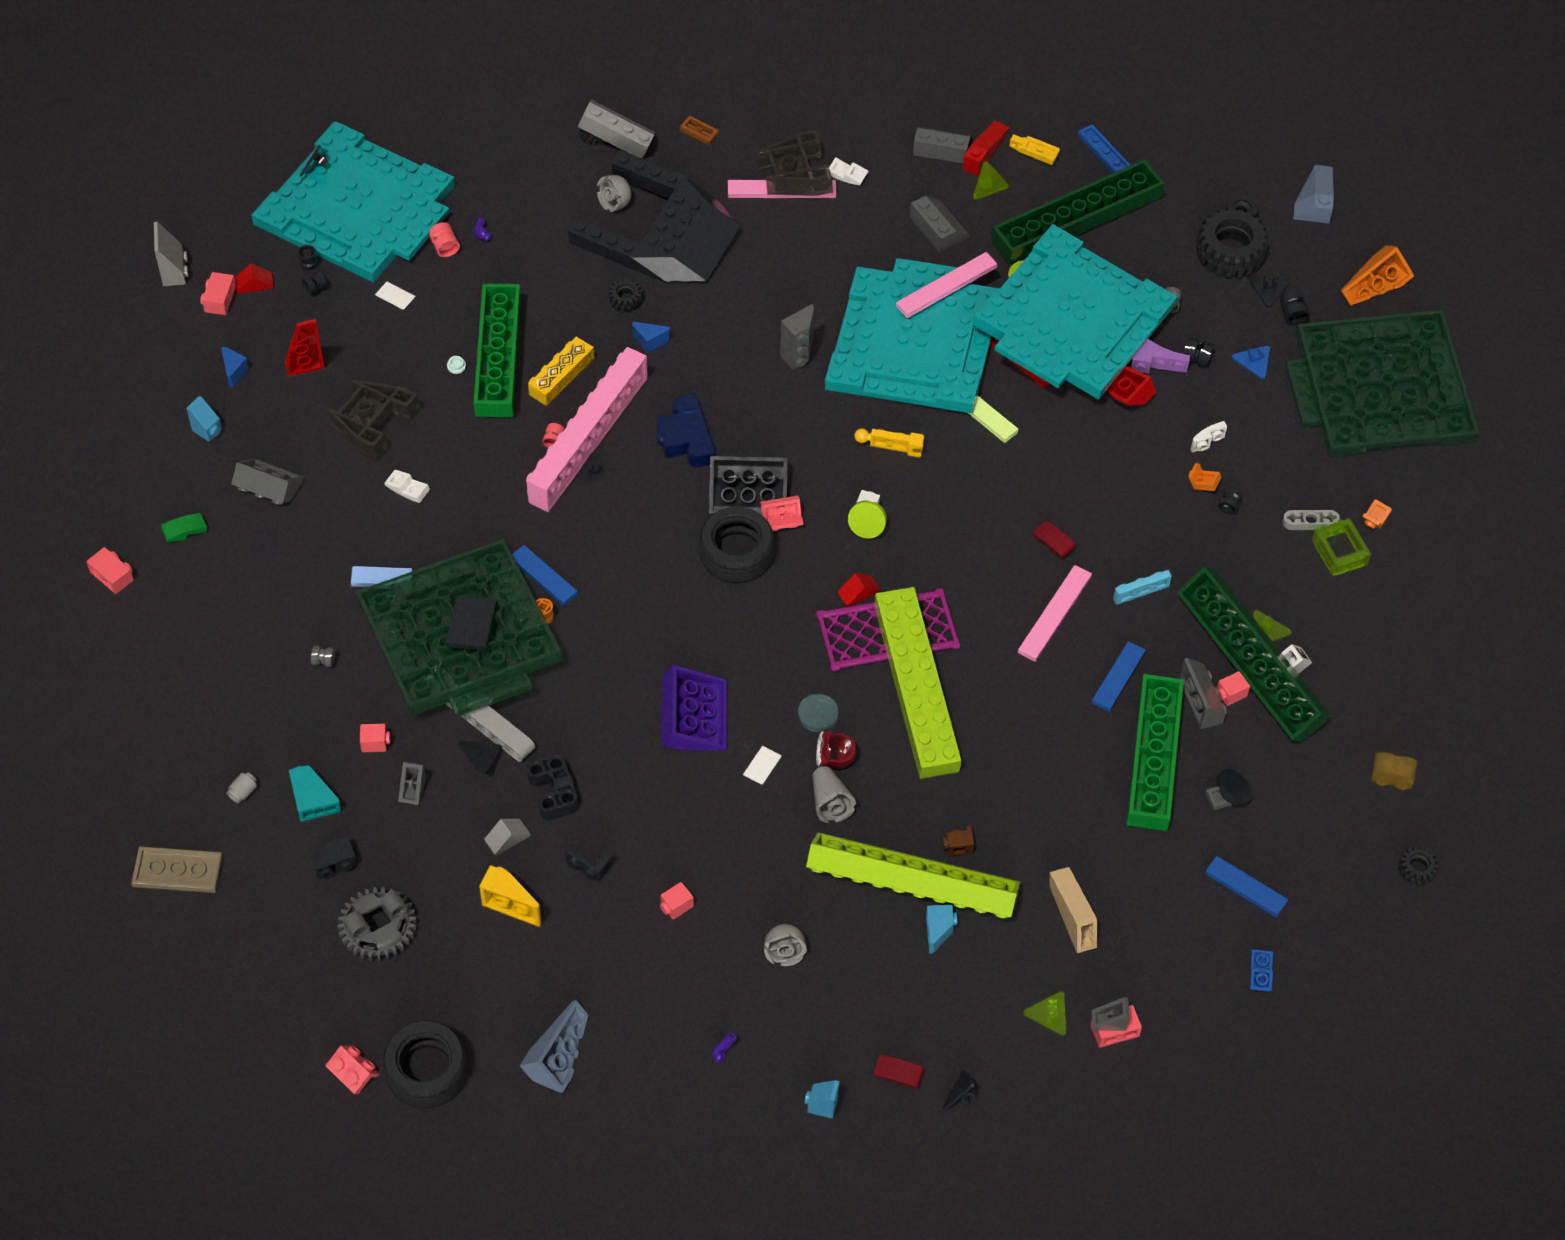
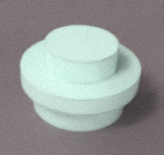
(456, 365)

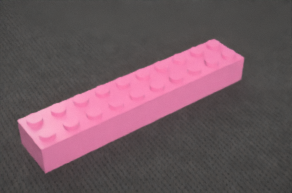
(586, 429)

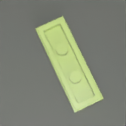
(993, 420)

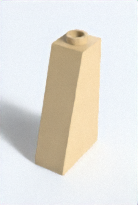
(1074, 909)

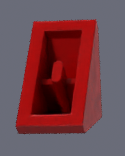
(253, 279)
(858, 589)

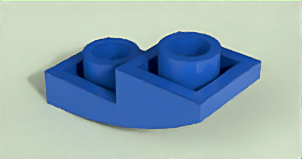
(1261, 970)

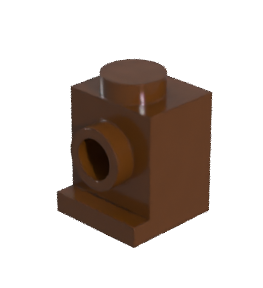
(958, 842)

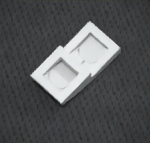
(851, 174)
(407, 487)

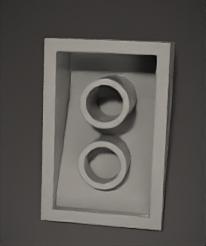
(170, 257)

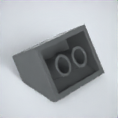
(941, 144)
(937, 223)
(797, 337)
(266, 480)
(1202, 694)

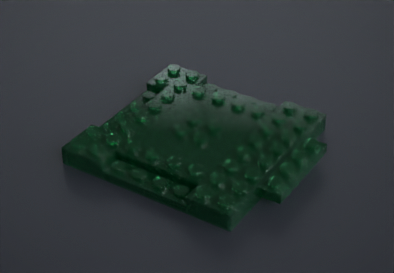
(1381, 383)
(413, 621)

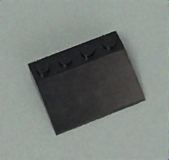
(746, 481)

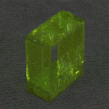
(1347, 562)

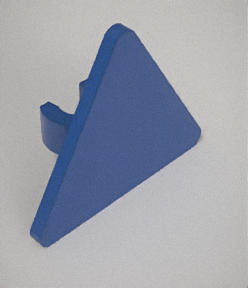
(1254, 360)

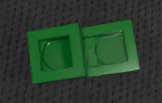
(181, 527)

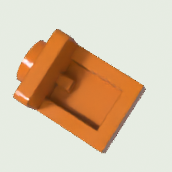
(1204, 479)
(1376, 515)

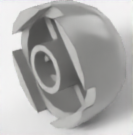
(614, 192)
(785, 945)

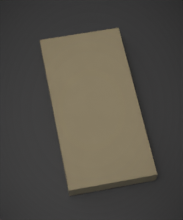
(177, 869)

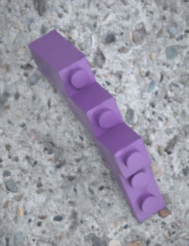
(1157, 357)

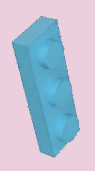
(1142, 587)

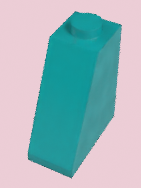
(312, 794)

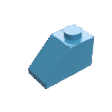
(203, 419)
(940, 924)
(823, 1098)

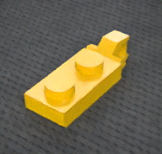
(1035, 148)

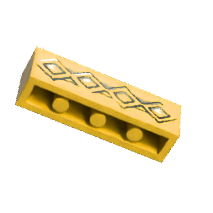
(561, 370)

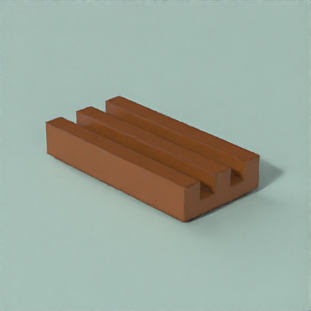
(697, 132)

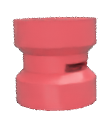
(552, 433)

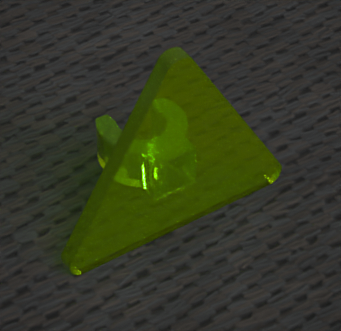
(989, 182)
(1271, 627)
(1050, 1013)

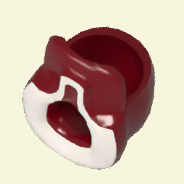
(835, 750)

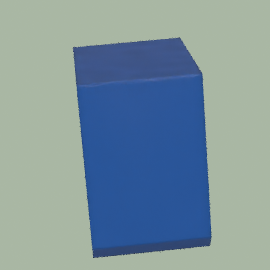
(650, 335)
(235, 365)

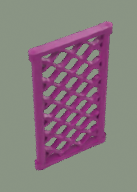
(865, 657)

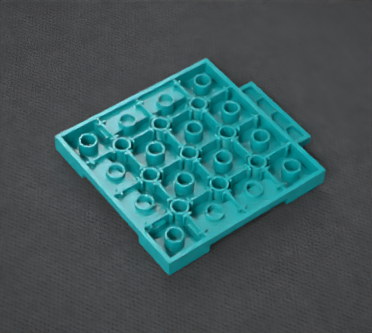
(357, 205)
(1072, 314)
(919, 359)

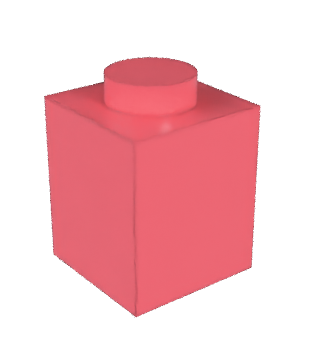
(1233, 688)
(374, 737)
(676, 901)

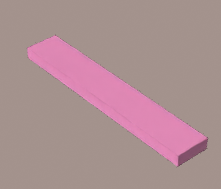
(758, 189)
(946, 285)
(1054, 613)

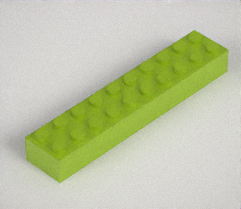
(917, 683)
(913, 875)

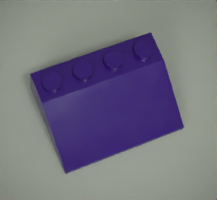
(693, 710)

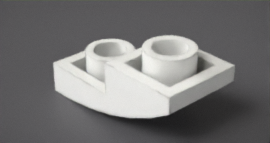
(1212, 433)

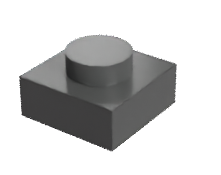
(1216, 799)

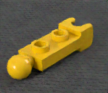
(894, 441)

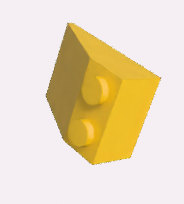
(506, 895)

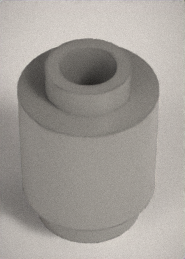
(241, 787)

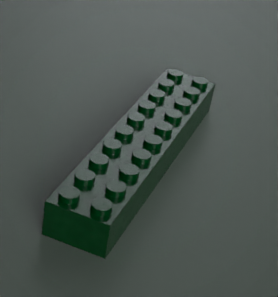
(1079, 209)
(1254, 654)

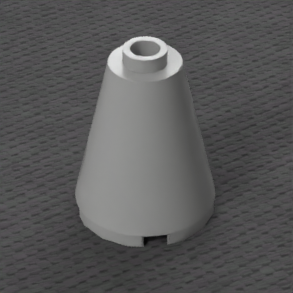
(831, 796)

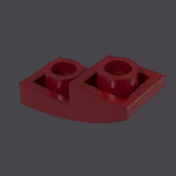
(1054, 538)
(899, 1071)

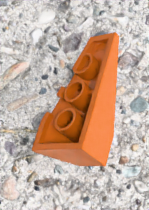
(1380, 274)

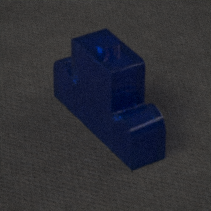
(685, 432)

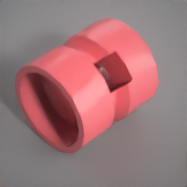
(444, 240)

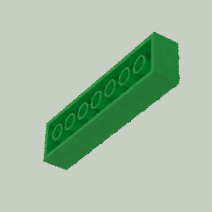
(497, 350)
(1155, 752)

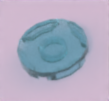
(818, 712)

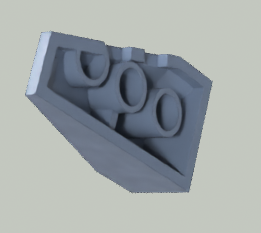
(1316, 196)
(554, 1053)

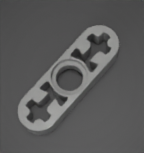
(1304, 525)

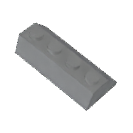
(616, 129)

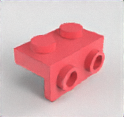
(782, 512)
(351, 1068)

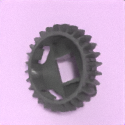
(387, 938)

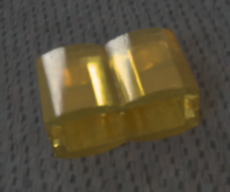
(1393, 771)

